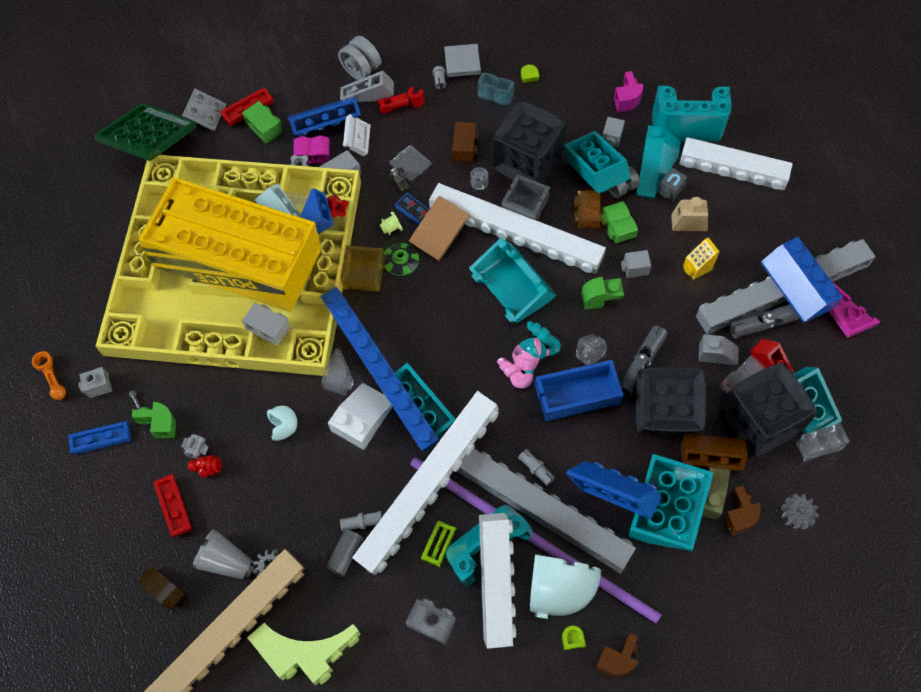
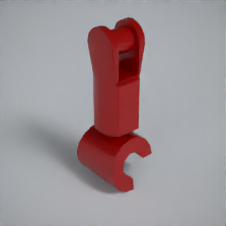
(389, 104)

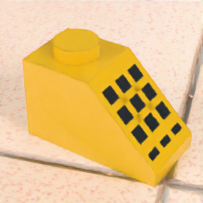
(701, 259)

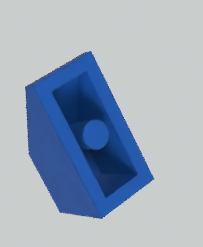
(317, 210)

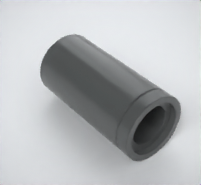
(343, 553)

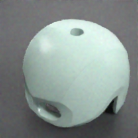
(284, 419)

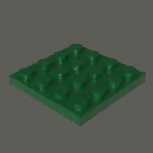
(145, 131)

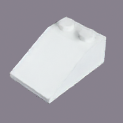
(360, 415)

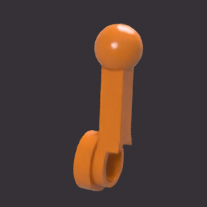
(57, 391)

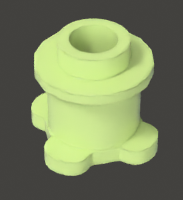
(390, 224)

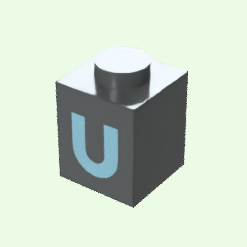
(672, 184)

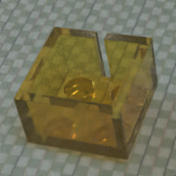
(362, 268)

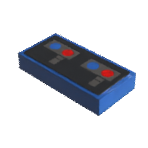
(412, 208)

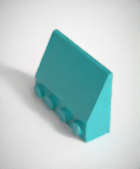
(681, 505)

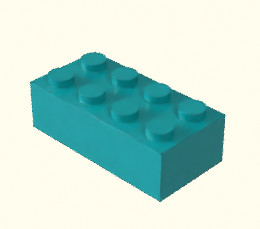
(597, 162)

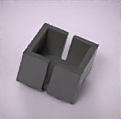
(526, 197)

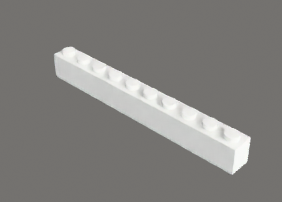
(524, 231)
(426, 483)

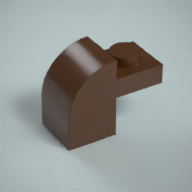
(745, 515)
(616, 663)

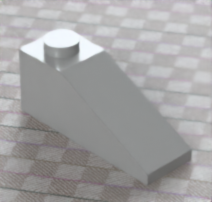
(369, 88)

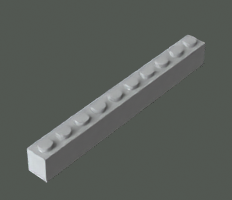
(766, 294)
(547, 510)

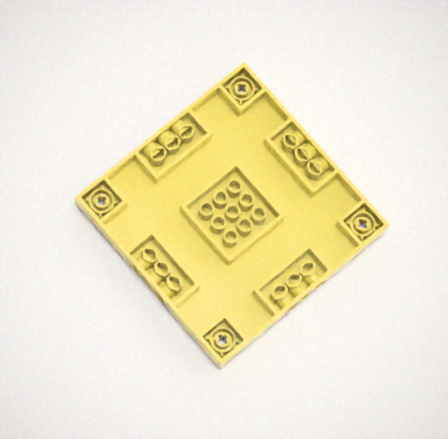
(191, 322)

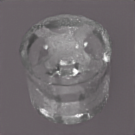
(481, 174)

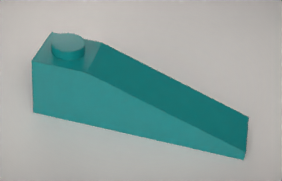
(658, 157)

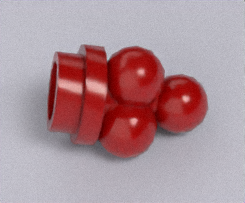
(206, 465)

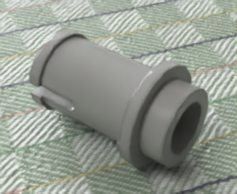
(438, 72)

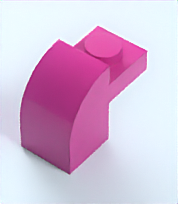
(629, 95)

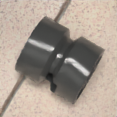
(621, 189)

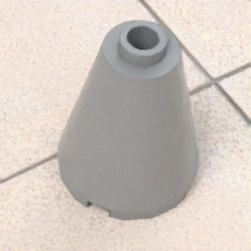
(222, 557)

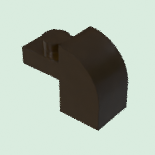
(160, 588)

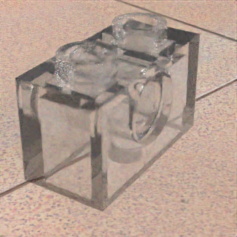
(438, 631)

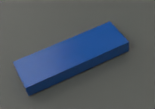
(99, 437)

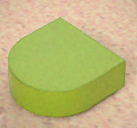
(529, 73)
(573, 638)

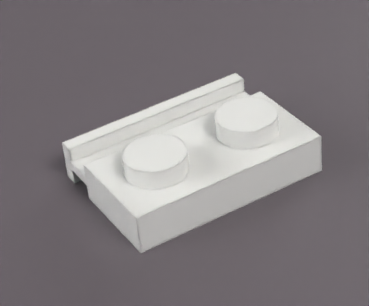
(356, 135)

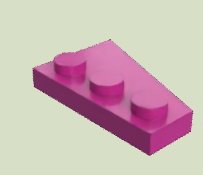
(851, 317)

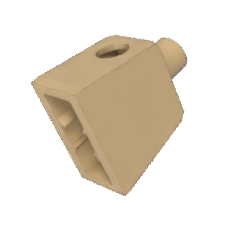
(690, 215)

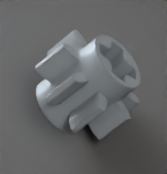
(194, 446)

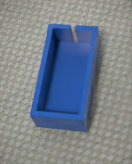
(578, 390)

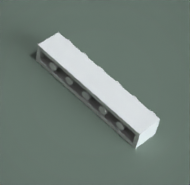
(735, 164)
(496, 580)

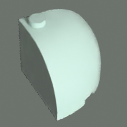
(561, 587)

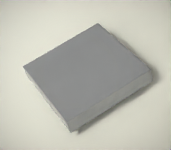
(462, 60)

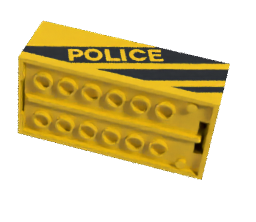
(231, 243)

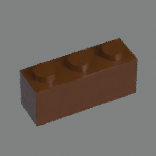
(714, 451)

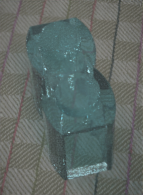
(495, 88)

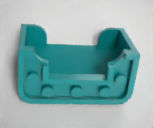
(512, 281)
(462, 550)

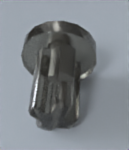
(397, 175)

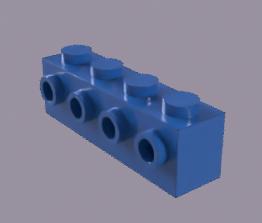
(325, 115)

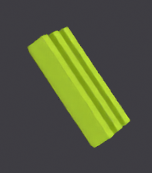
(432, 560)

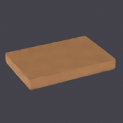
(439, 228)

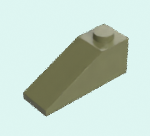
(717, 493)

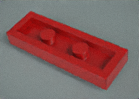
(233, 113)
(172, 506)

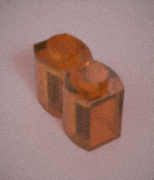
(588, 209)

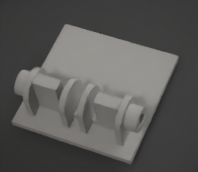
(204, 109)

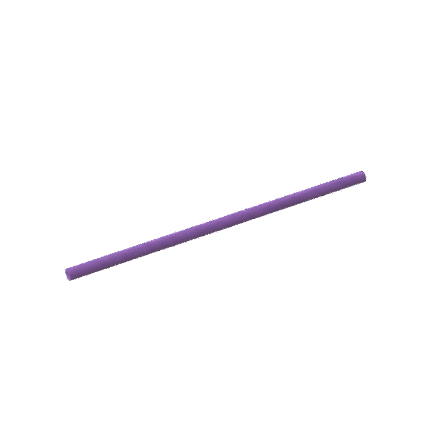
(552, 550)

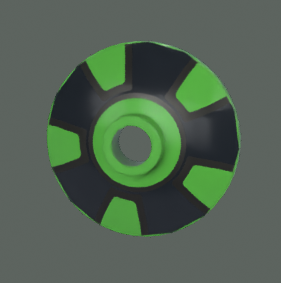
(403, 265)

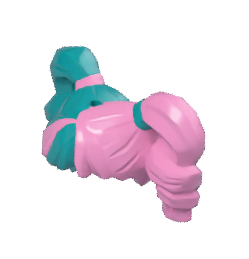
(528, 354)

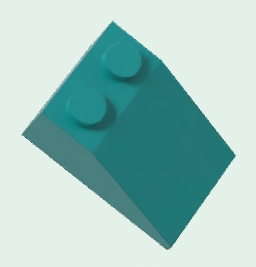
(816, 388)

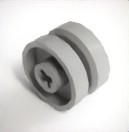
(359, 57)

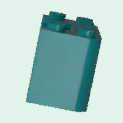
(692, 118)

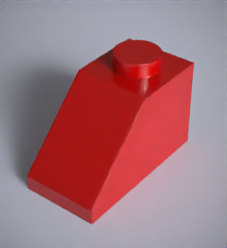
(770, 353)

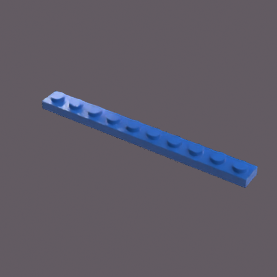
(380, 369)

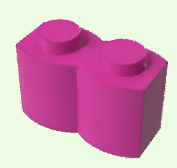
(316, 149)

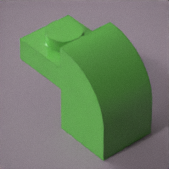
(600, 290)
(161, 420)

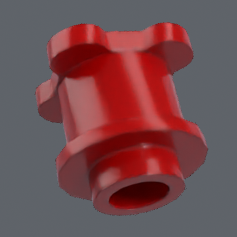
(336, 206)

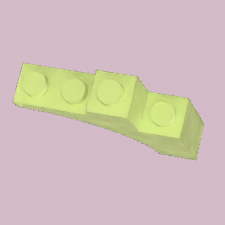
(287, 655)

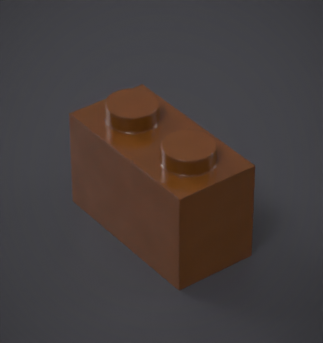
(464, 141)

